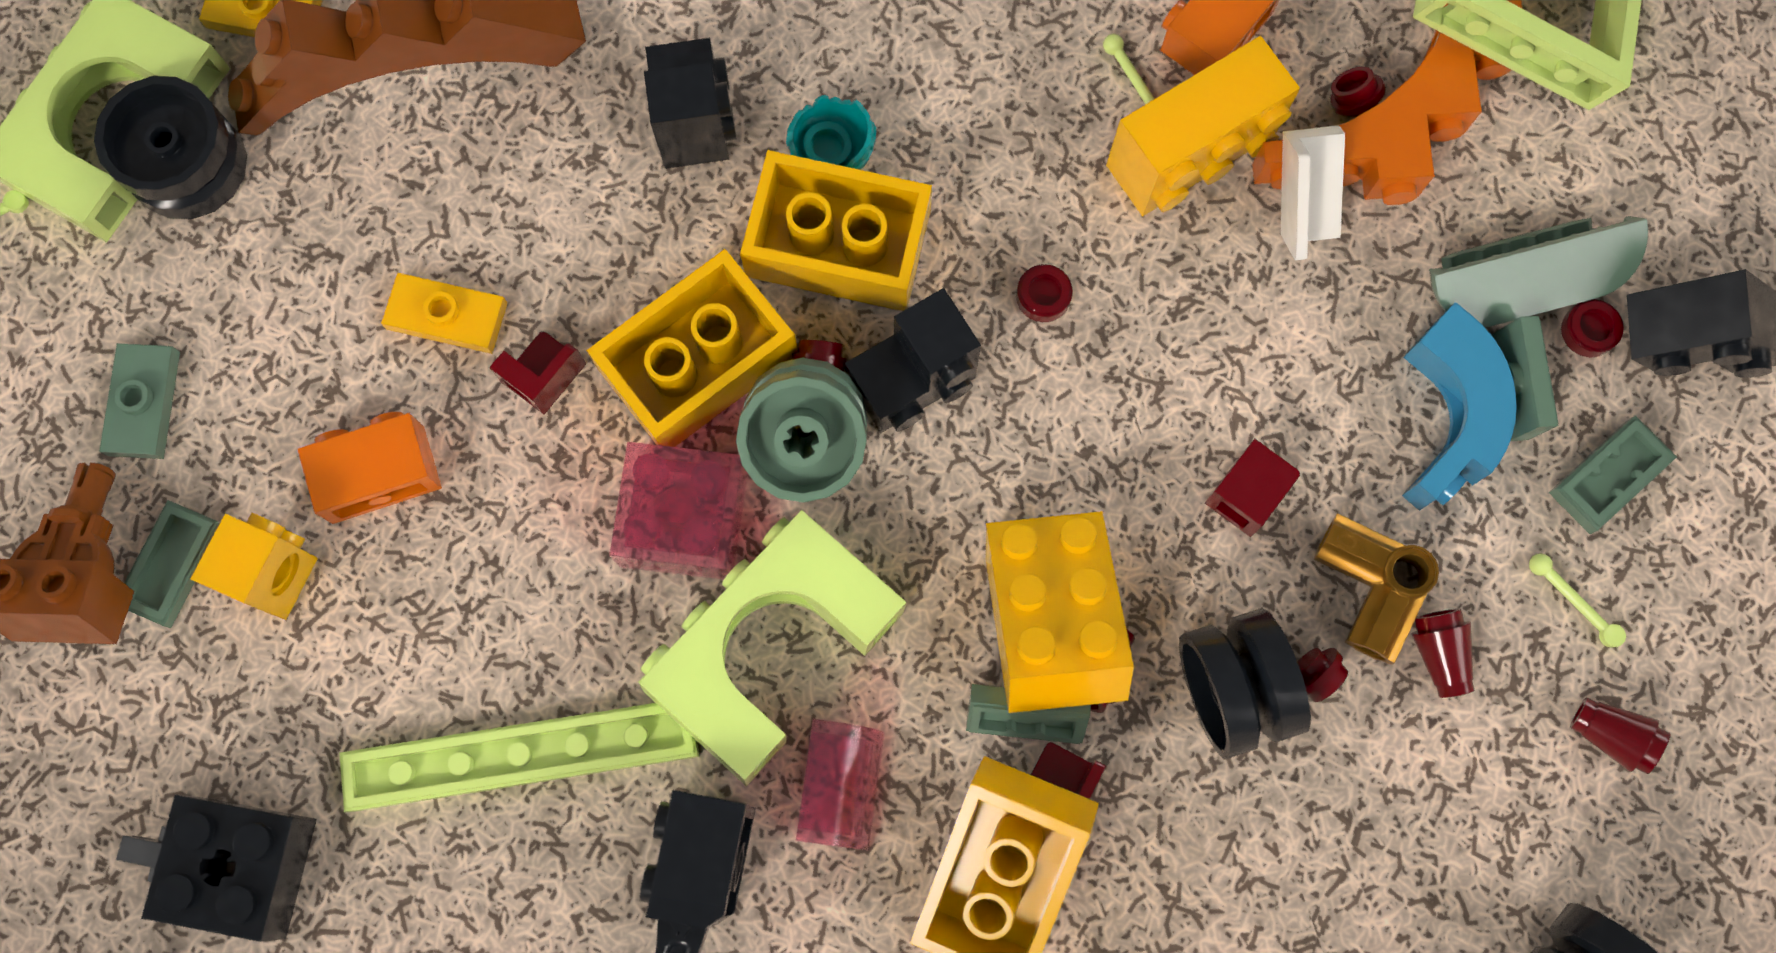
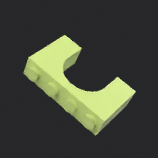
(105, 46)
(796, 568)

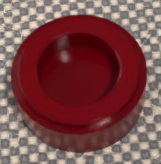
(1044, 293)
(1592, 328)

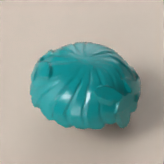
(833, 132)

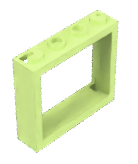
(1542, 51)

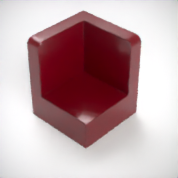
(540, 371)
(1253, 488)
(1068, 770)

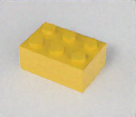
(1201, 127)
(836, 230)
(693, 350)
(1057, 612)
(1005, 865)

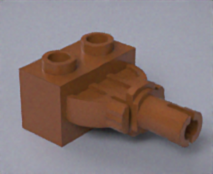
(63, 575)

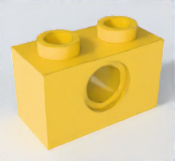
(256, 564)

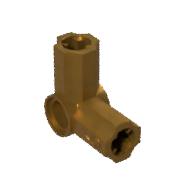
(1388, 607)

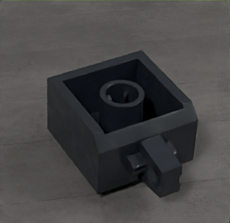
(191, 867)
(696, 868)

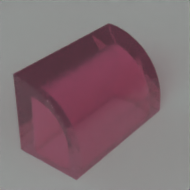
(840, 785)

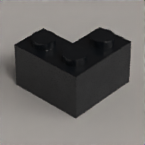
(689, 102)
(1705, 320)
(923, 361)

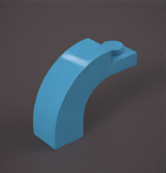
(1480, 401)

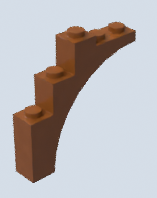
(320, 49)

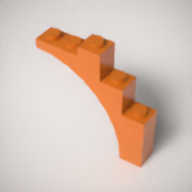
(1392, 140)

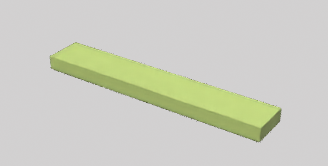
(512, 756)

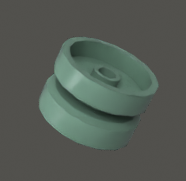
(826, 408)

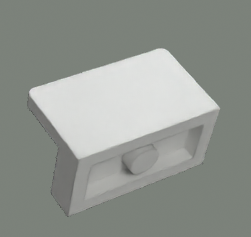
(1311, 187)

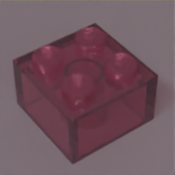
(679, 511)

